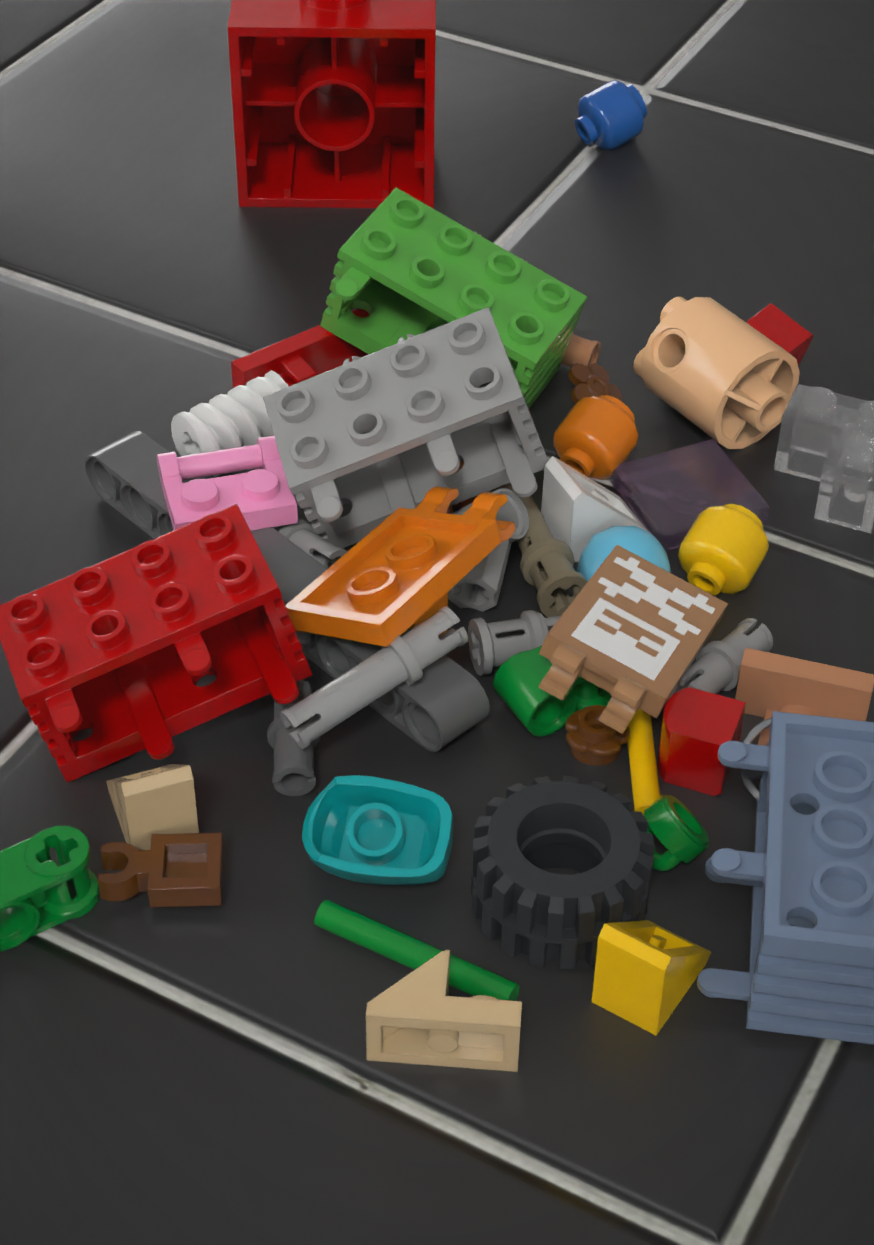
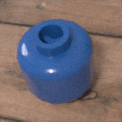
(610, 115)

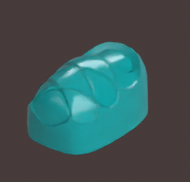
(379, 831)

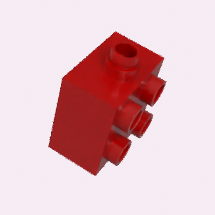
(332, 101)

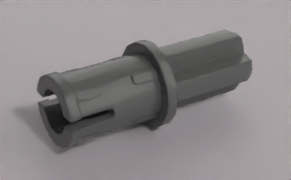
(292, 765)

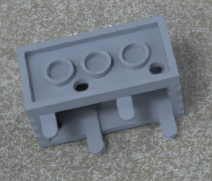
(808, 881)

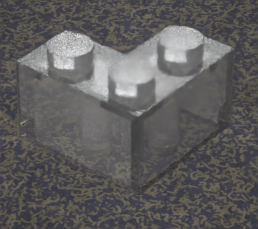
(833, 443)

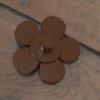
(591, 382)

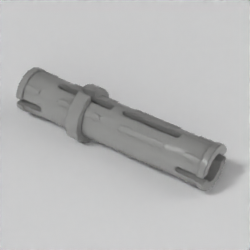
(374, 677)

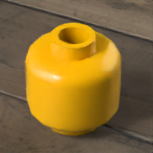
(725, 548)

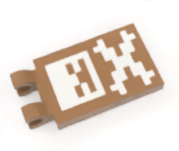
(630, 635)

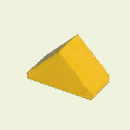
(644, 971)

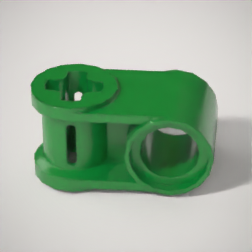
(537, 710)
(36, 889)

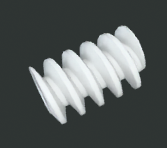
(227, 419)

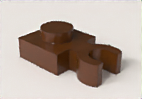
(175, 870)

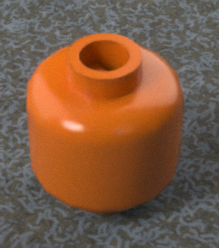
(596, 436)

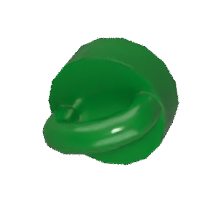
(676, 830)

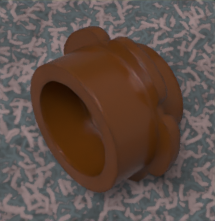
(593, 740)

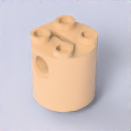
(717, 371)

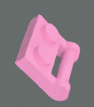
(260, 493)

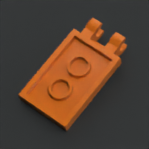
(400, 569)

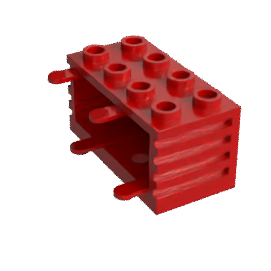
(137, 633)

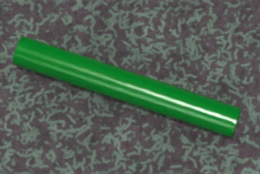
(410, 951)

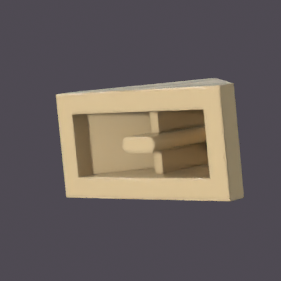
(155, 803)

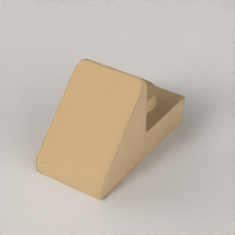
(426, 1026)

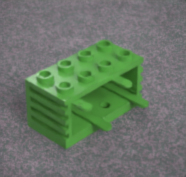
(427, 270)

